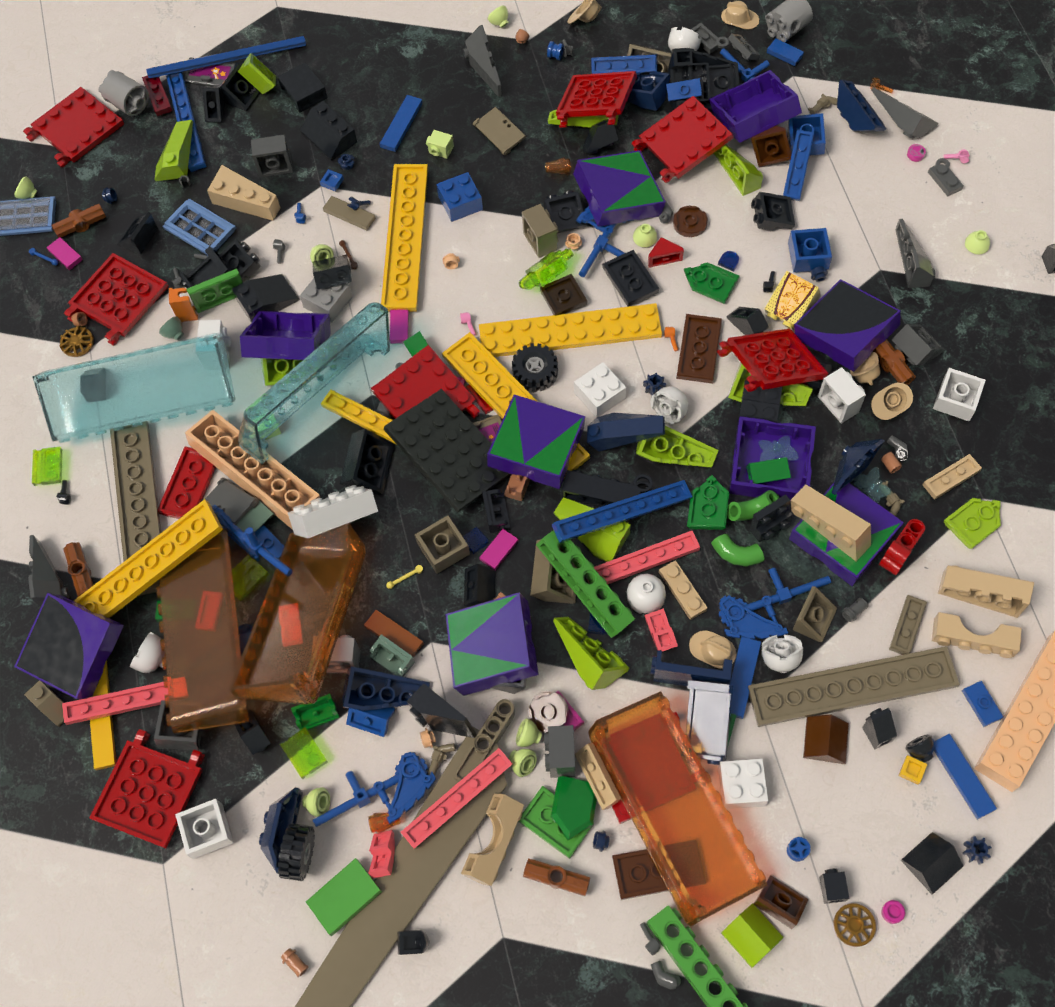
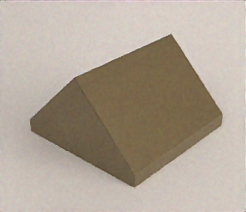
(815, 616)

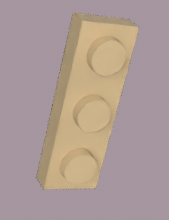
(952, 476)
(683, 590)
(597, 776)

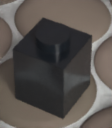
(834, 886)

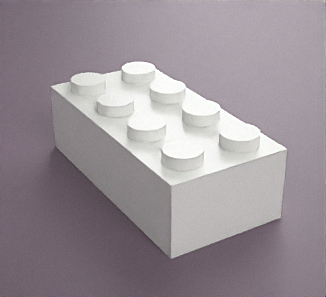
(332, 511)

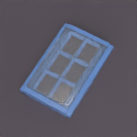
(27, 215)
(199, 226)

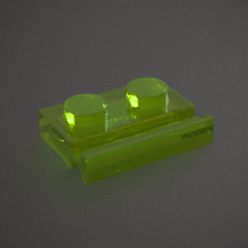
(47, 466)
(247, 576)
(303, 753)

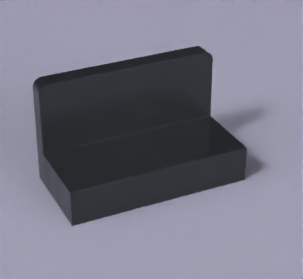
(478, 585)

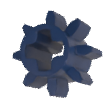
(653, 383)
(970, 850)

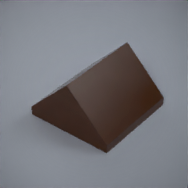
(771, 146)
(826, 739)
(781, 902)

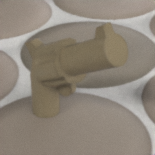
(823, 102)
(893, 501)
(438, 756)

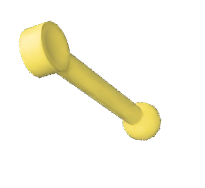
(418, 569)

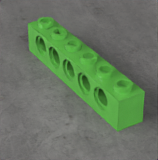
(586, 592)
(670, 917)

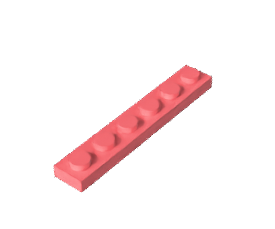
(648, 557)
(114, 703)
(456, 798)

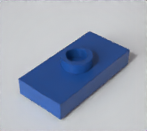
(684, 89)
(271, 543)
(982, 704)

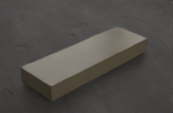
(339, 209)
(907, 625)

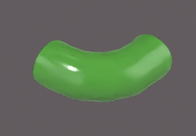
(746, 509)
(737, 554)

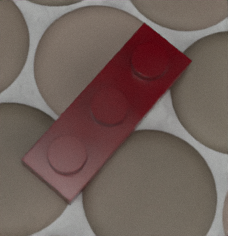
(157, 95)

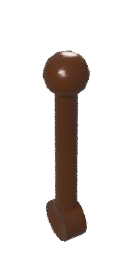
(354, 265)

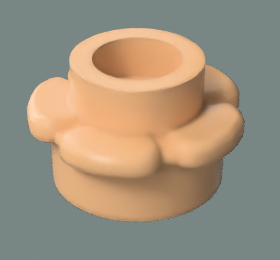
(573, 237)
(451, 261)
(427, 738)

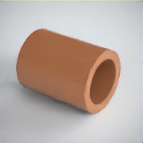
(891, 462)

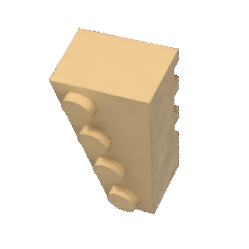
(243, 195)
(833, 521)
(986, 590)

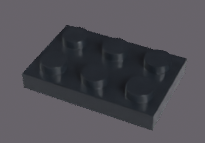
(630, 278)

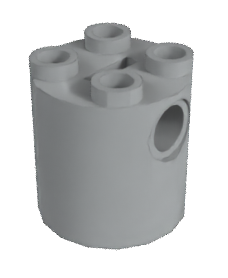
(788, 19)
(124, 93)

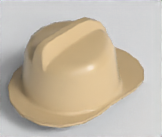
(585, 12)
(739, 15)
(867, 370)
(892, 401)
(712, 648)

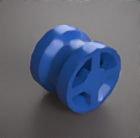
(555, 50)
(802, 848)

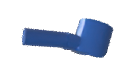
(300, 217)

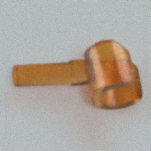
(876, 84)

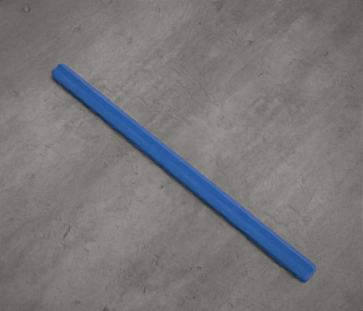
(225, 57)

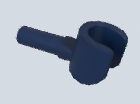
(355, 204)

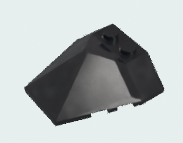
(714, 73)

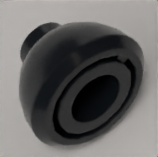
(921, 748)

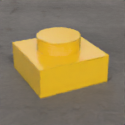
(912, 769)

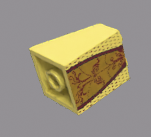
(791, 299)

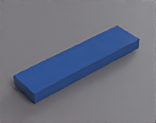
(636, 63)
(401, 123)
(798, 164)
(743, 674)
(963, 777)

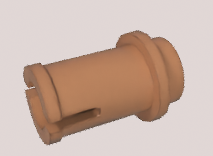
(294, 962)

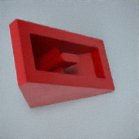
(665, 253)

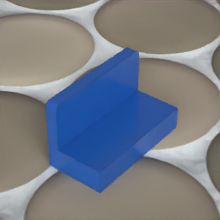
(372, 721)

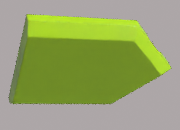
(974, 521)

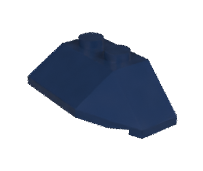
(857, 109)
(277, 819)

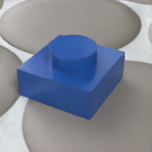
(331, 180)

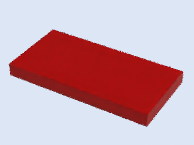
(187, 484)

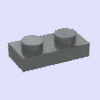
(744, 47)

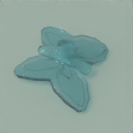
(776, 448)
(872, 485)

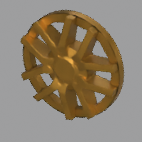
(76, 341)
(854, 925)

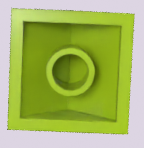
(257, 74)
(752, 935)

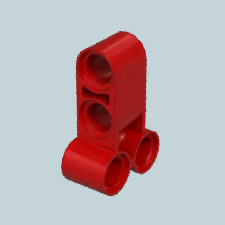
(902, 546)

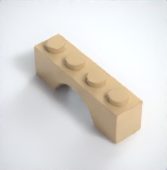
(950, 631)
(504, 815)

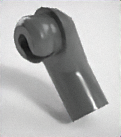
(666, 214)
(901, 449)
(664, 979)

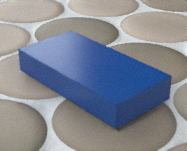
(785, 52)

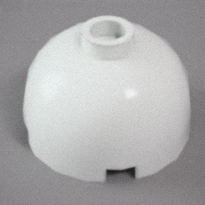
(683, 39)
(670, 403)
(646, 593)
(782, 653)
(149, 655)

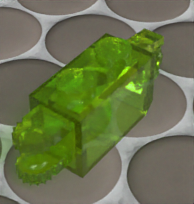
(546, 269)

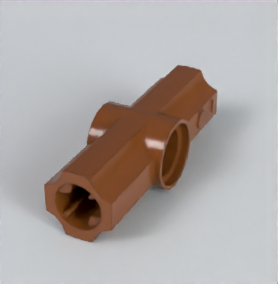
(78, 220)
(894, 362)
(77, 561)
(542, 873)

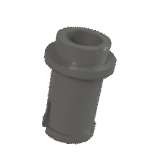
(851, 613)

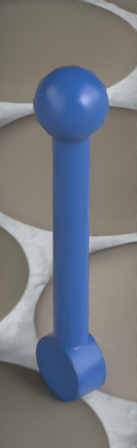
(32, 251)

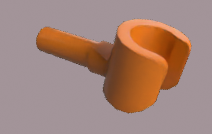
(669, 332)

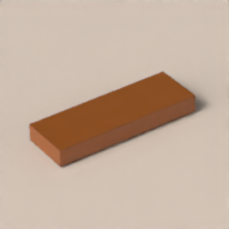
(380, 624)

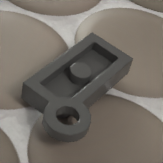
(709, 40)
(945, 177)

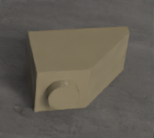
(46, 702)

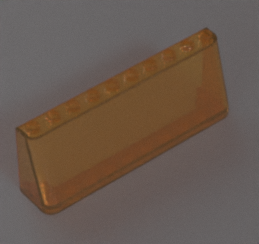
(300, 619)
(201, 639)
(676, 808)

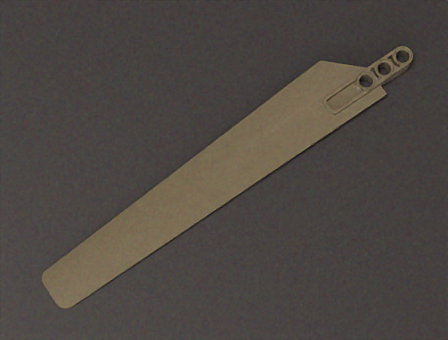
(413, 878)

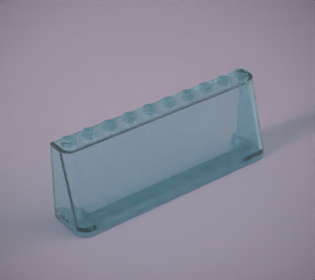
(363, 333)
(135, 387)

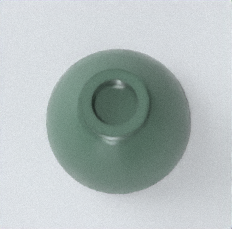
(172, 329)

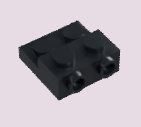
(565, 210)
(772, 211)
(238, 257)
(761, 403)
(771, 519)

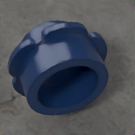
(346, 161)
(109, 195)
(819, 274)
(600, 840)

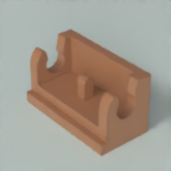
(517, 487)

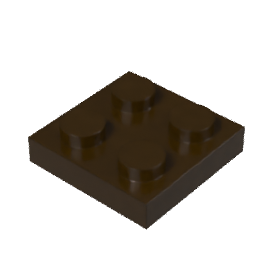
(563, 295)

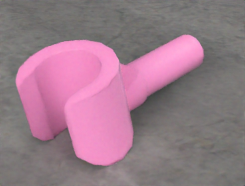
(962, 155)
(465, 318)

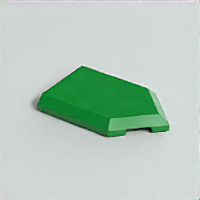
(711, 281)
(708, 506)
(573, 806)

